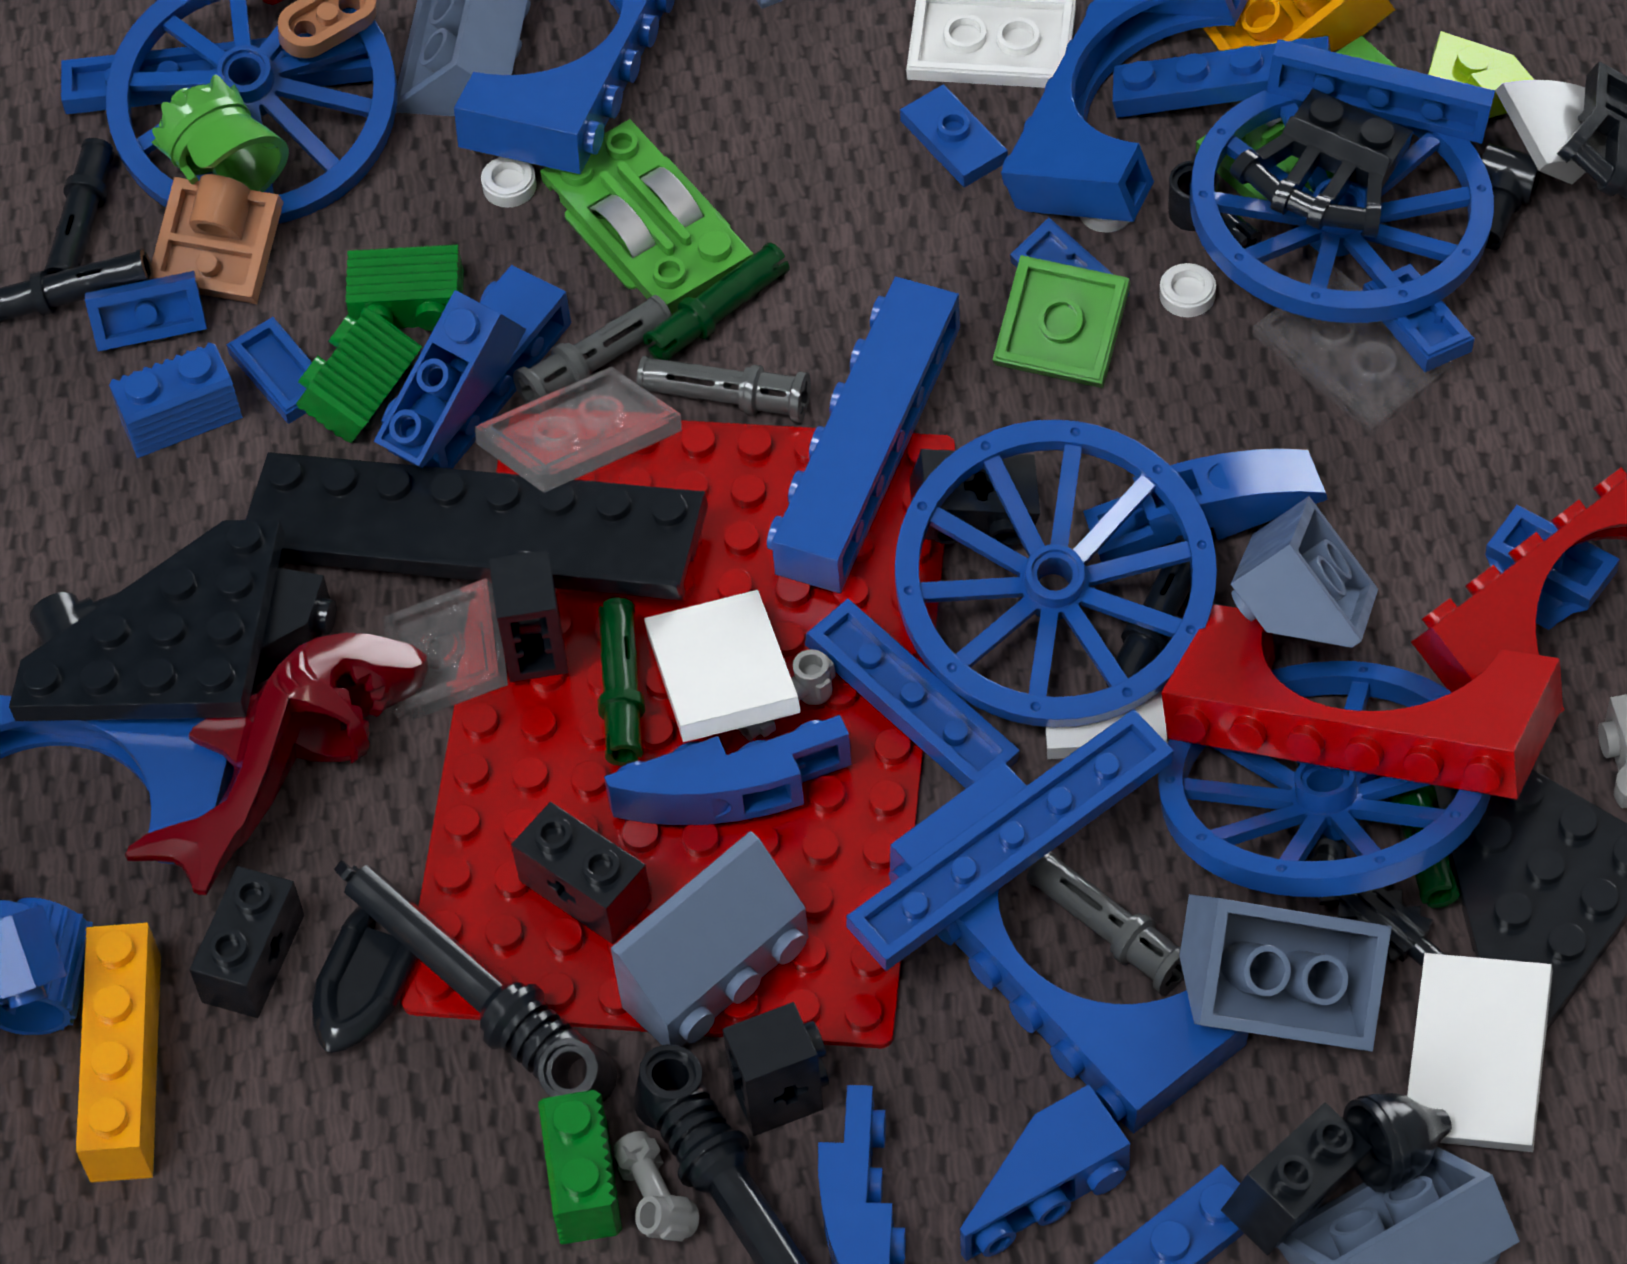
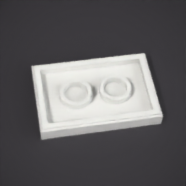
(989, 41)
(721, 666)
(1482, 1047)

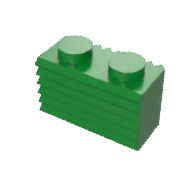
(404, 283)
(357, 375)
(579, 1167)

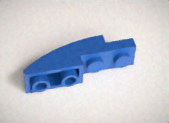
(1231, 488)
(708, 787)
(851, 1190)

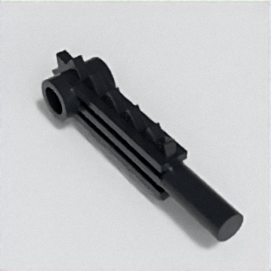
(1380, 907)

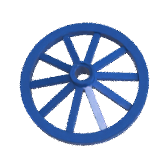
(260, 97)
(1315, 300)
(1057, 558)
(1319, 801)

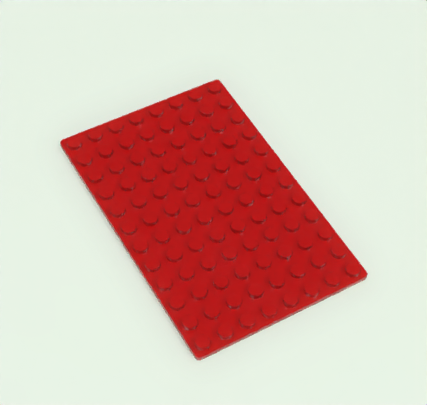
(548, 744)

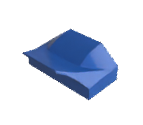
(1573, 580)

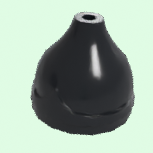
(1400, 1136)

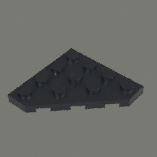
(167, 643)
(1543, 882)

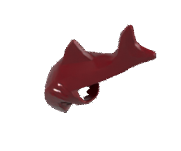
(290, 718)

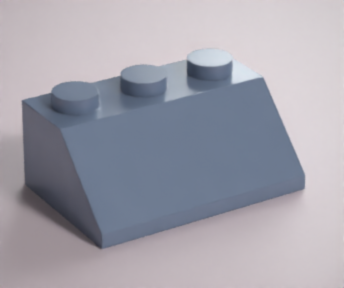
(450, 44)
(1304, 580)
(709, 944)
(1283, 972)
(1437, 1218)

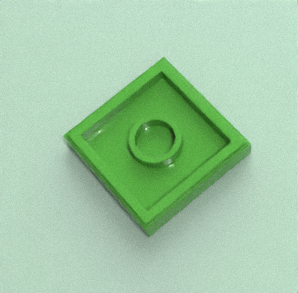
(1061, 321)

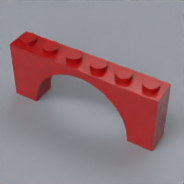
(1504, 604)
(1468, 740)

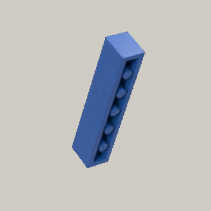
(864, 435)

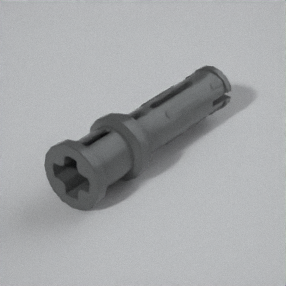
(568, 359)
(753, 384)
(1131, 936)

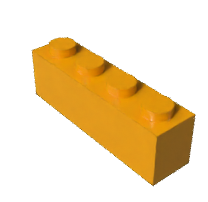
(118, 1053)

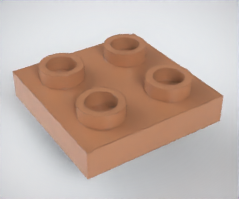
(218, 233)

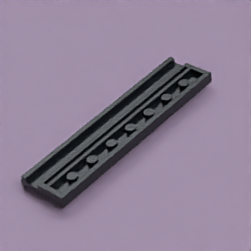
(457, 519)

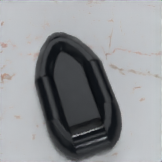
(358, 983)

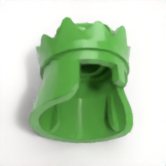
(214, 132)

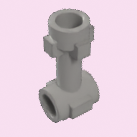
(812, 684)
(658, 1212)

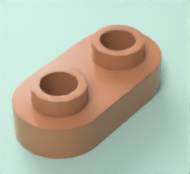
(325, 22)

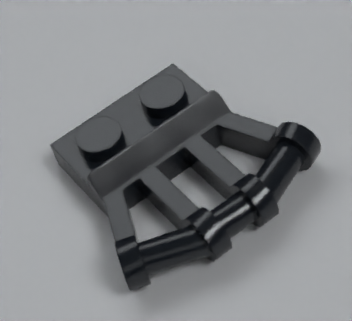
(1607, 113)
(1335, 138)

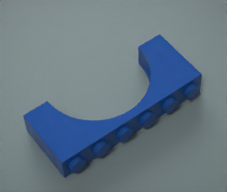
(561, 112)
(1060, 158)
(176, 771)
(1128, 1053)

